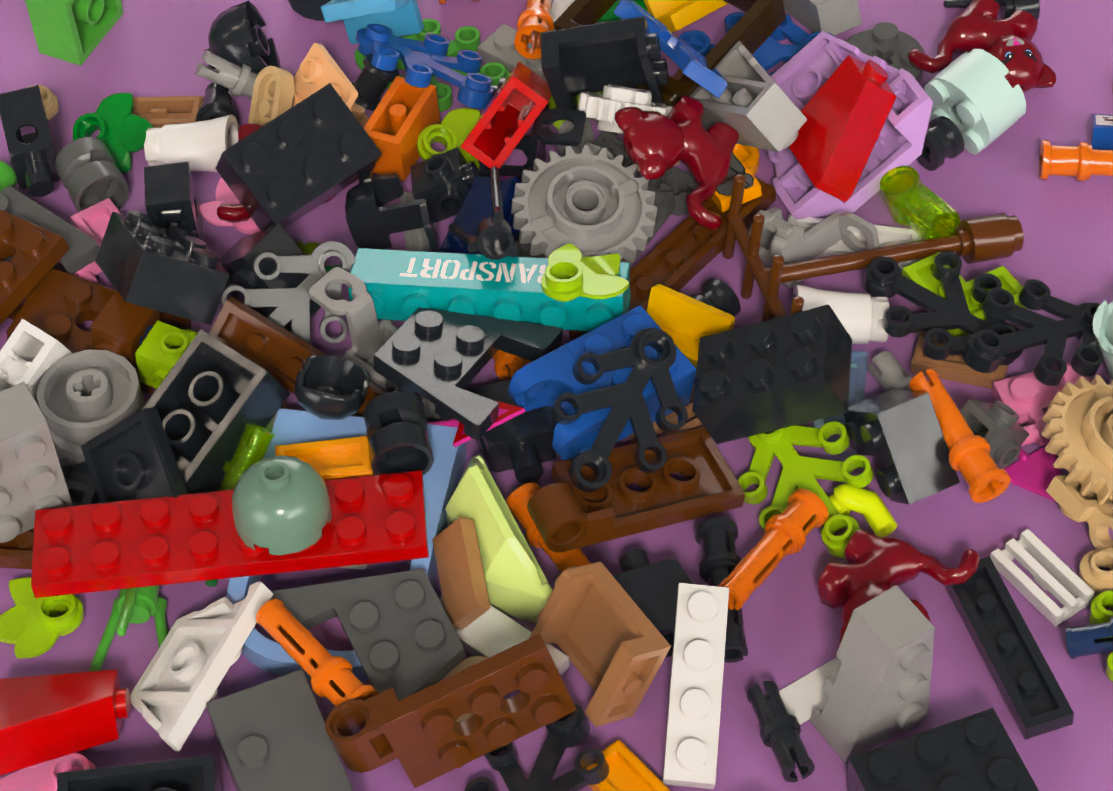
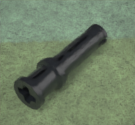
(719, 559)

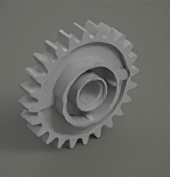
(618, 205)

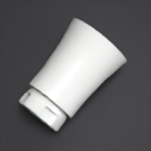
(192, 142)
(858, 312)

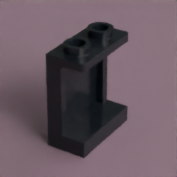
(602, 55)

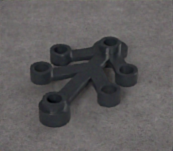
(885, 279)
(987, 347)
(626, 403)
(563, 734)

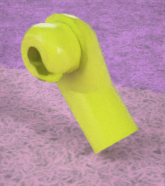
(866, 503)

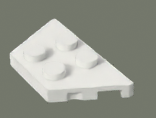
(193, 664)

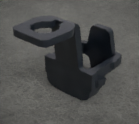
(534, 144)
(373, 222)

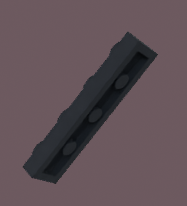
(1011, 652)

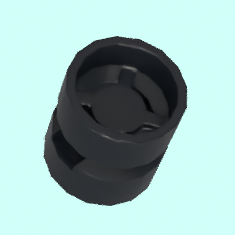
(398, 434)

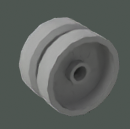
(87, 397)

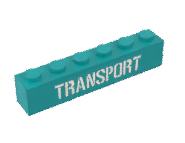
(476, 286)

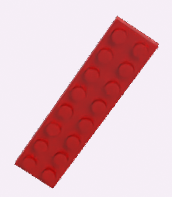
(197, 538)

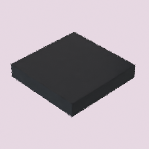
(134, 460)

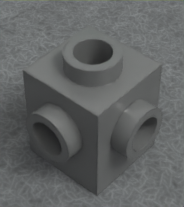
(998, 426)

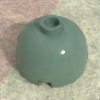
(280, 505)

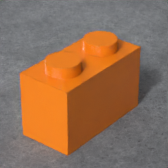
(398, 123)

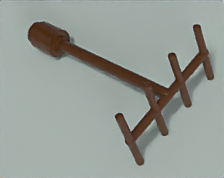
(975, 240)

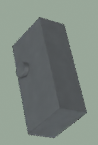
(277, 738)

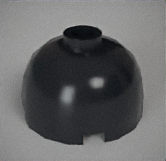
(240, 40)

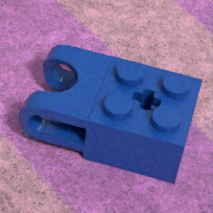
(552, 375)

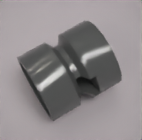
(90, 174)

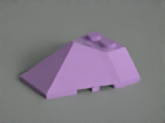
(897, 144)

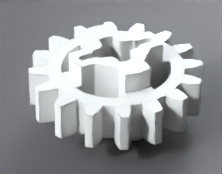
(614, 97)

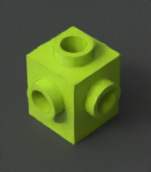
(161, 352)

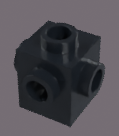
(443, 182)

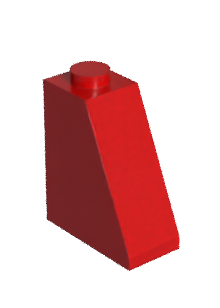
(507, 116)
(843, 126)
(58, 715)

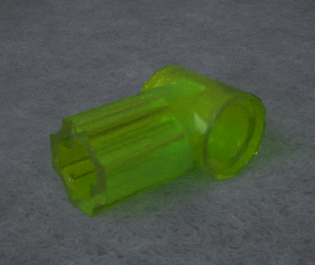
(916, 204)

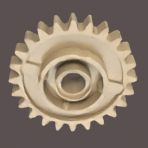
(1082, 435)

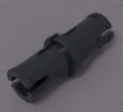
(780, 731)

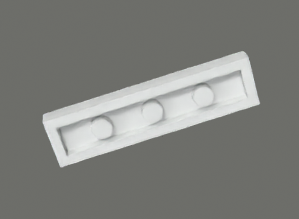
(696, 686)

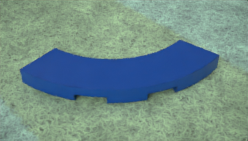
(683, 54)

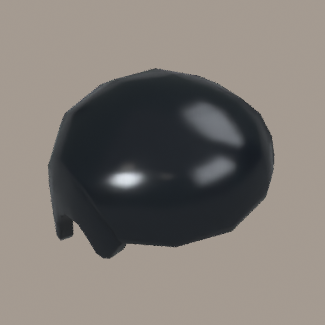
(331, 387)

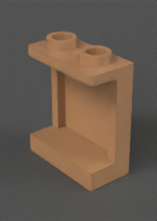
(604, 639)

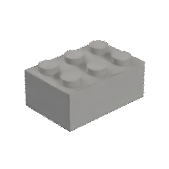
(28, 464)

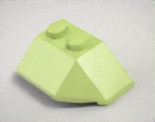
(510, 568)

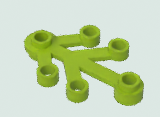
(800, 473)

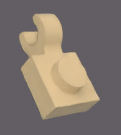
(1083, 509)

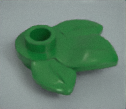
(118, 128)

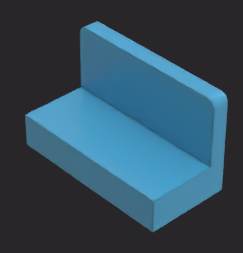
(398, 15)

